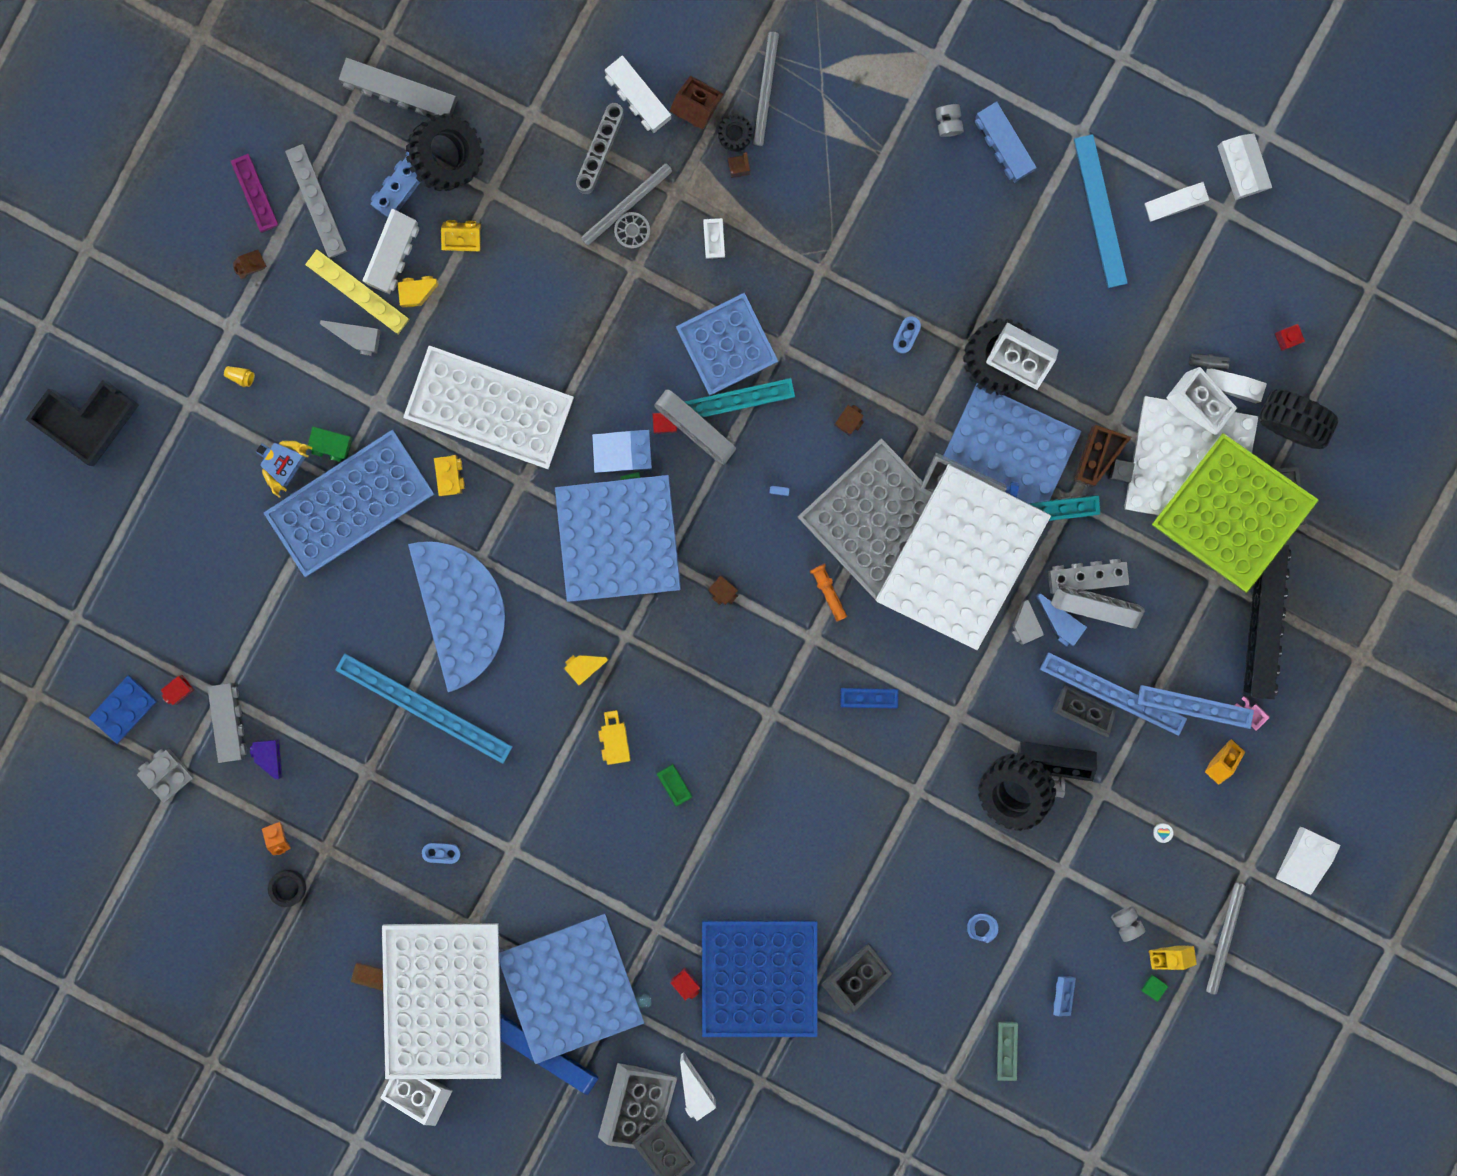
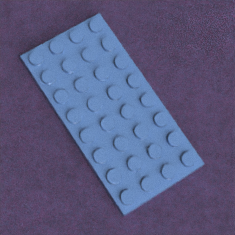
(349, 503)

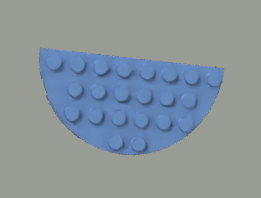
(461, 608)

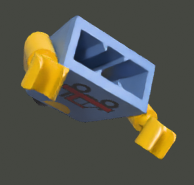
(281, 463)

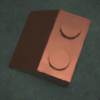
(696, 102)

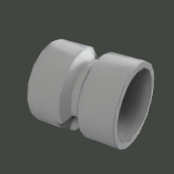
(949, 127)
(1127, 922)

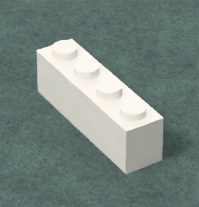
(638, 94)

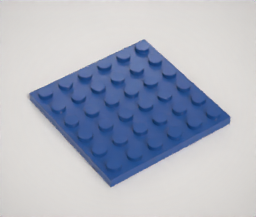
(759, 978)

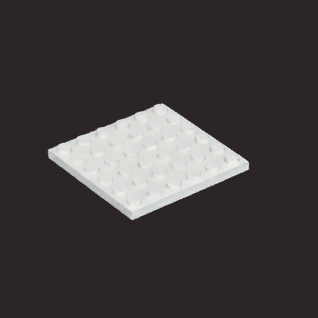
(1170, 450)

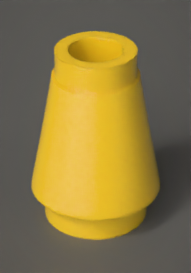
(241, 376)

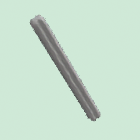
(766, 88)
(626, 204)
(1225, 939)

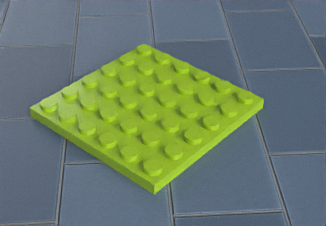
(1235, 513)

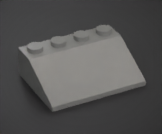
(635, 1104)

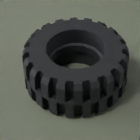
(465, 141)
(976, 359)
(1298, 419)
(1005, 808)

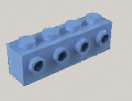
(1005, 142)
(396, 188)

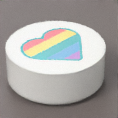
(1163, 832)

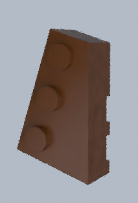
(1099, 453)

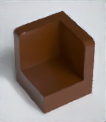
(739, 165)

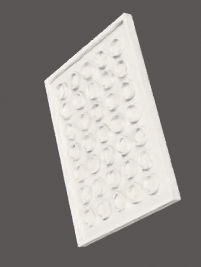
(963, 557)
(441, 1001)

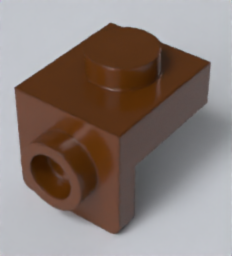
(248, 264)

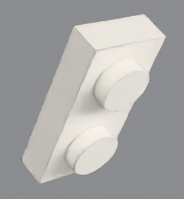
(714, 238)

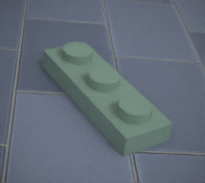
(1007, 1051)

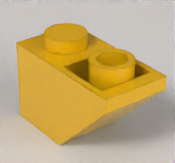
(416, 292)
(1173, 958)

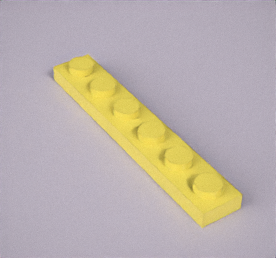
(357, 291)

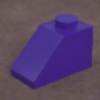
(268, 756)

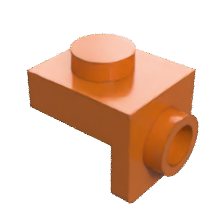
(275, 839)

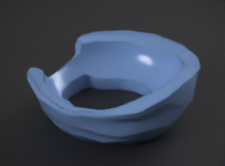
(993, 927)

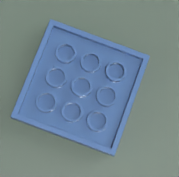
(727, 344)

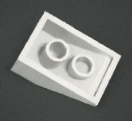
(1202, 400)
(1307, 860)
(697, 1095)
(418, 1098)

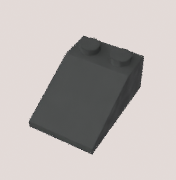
(856, 979)

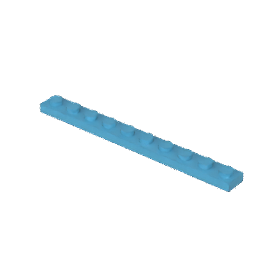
(423, 708)

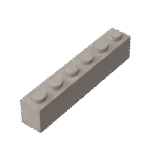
(396, 89)

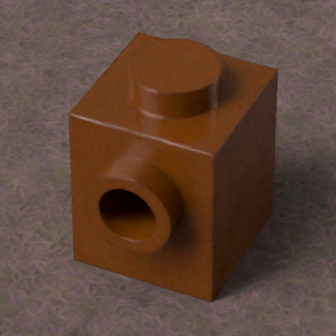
(850, 420)
(723, 591)

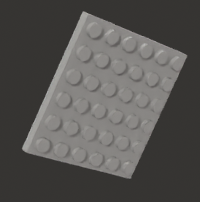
(868, 515)

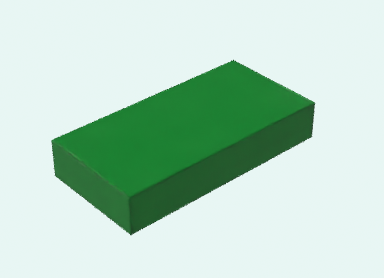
(674, 785)

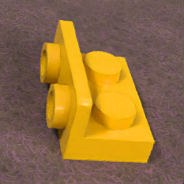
(460, 236)
(448, 475)

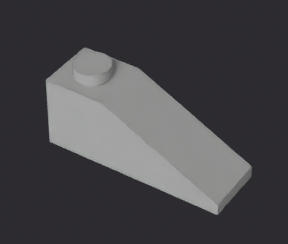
(361, 338)

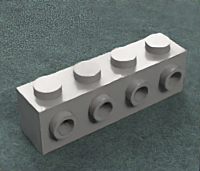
(1089, 577)

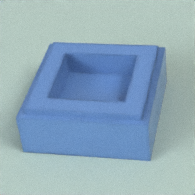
(782, 491)

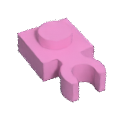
(1259, 715)

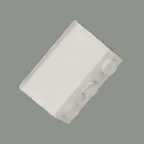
(1244, 166)
(1022, 356)

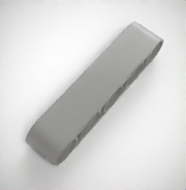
(600, 139)
(695, 427)
(1097, 606)

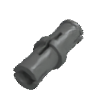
(1209, 361)

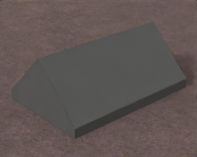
(1085, 710)

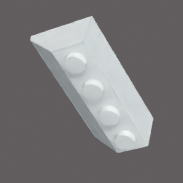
(391, 251)

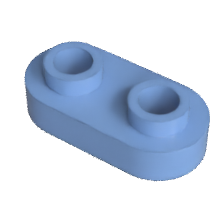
(906, 335)
(441, 854)

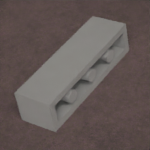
(226, 722)

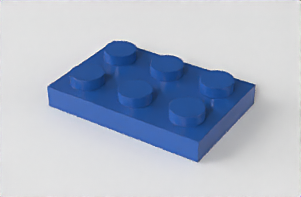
(123, 709)

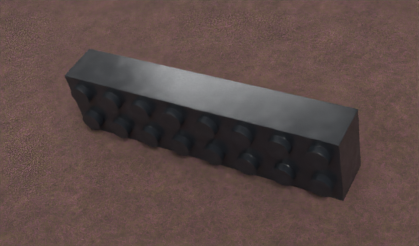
(1266, 629)

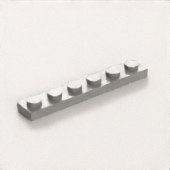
(316, 201)

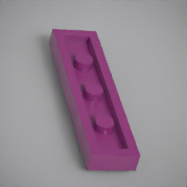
(254, 193)

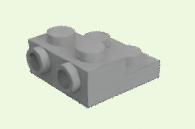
(164, 774)

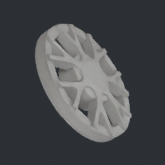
(632, 230)

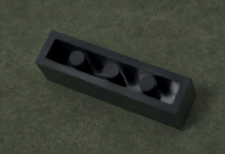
(1062, 760)

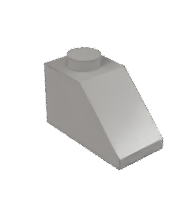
(1026, 624)

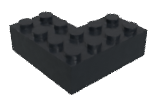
(85, 430)

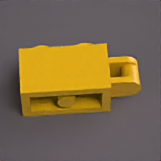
(614, 740)

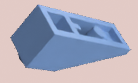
(1063, 624)

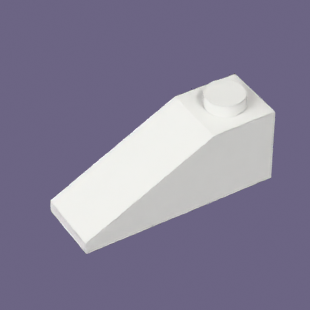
(1177, 202)
(1238, 385)

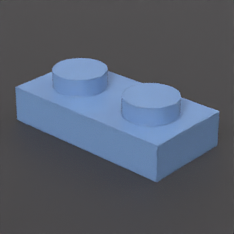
(1064, 996)

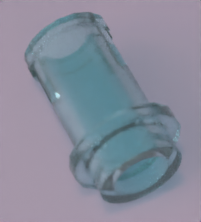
(644, 1001)

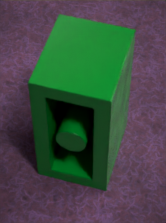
(329, 443)

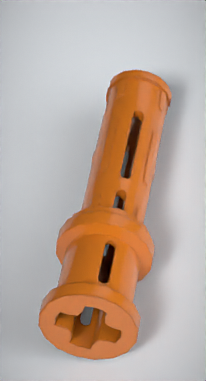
(825, 584)

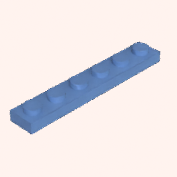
(1195, 707)

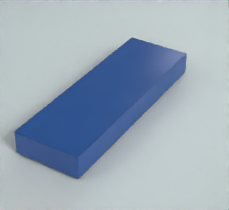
(868, 698)

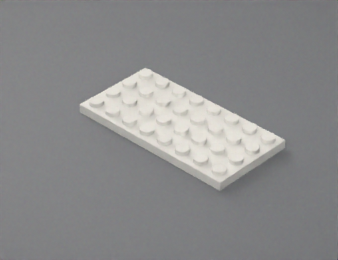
(488, 407)

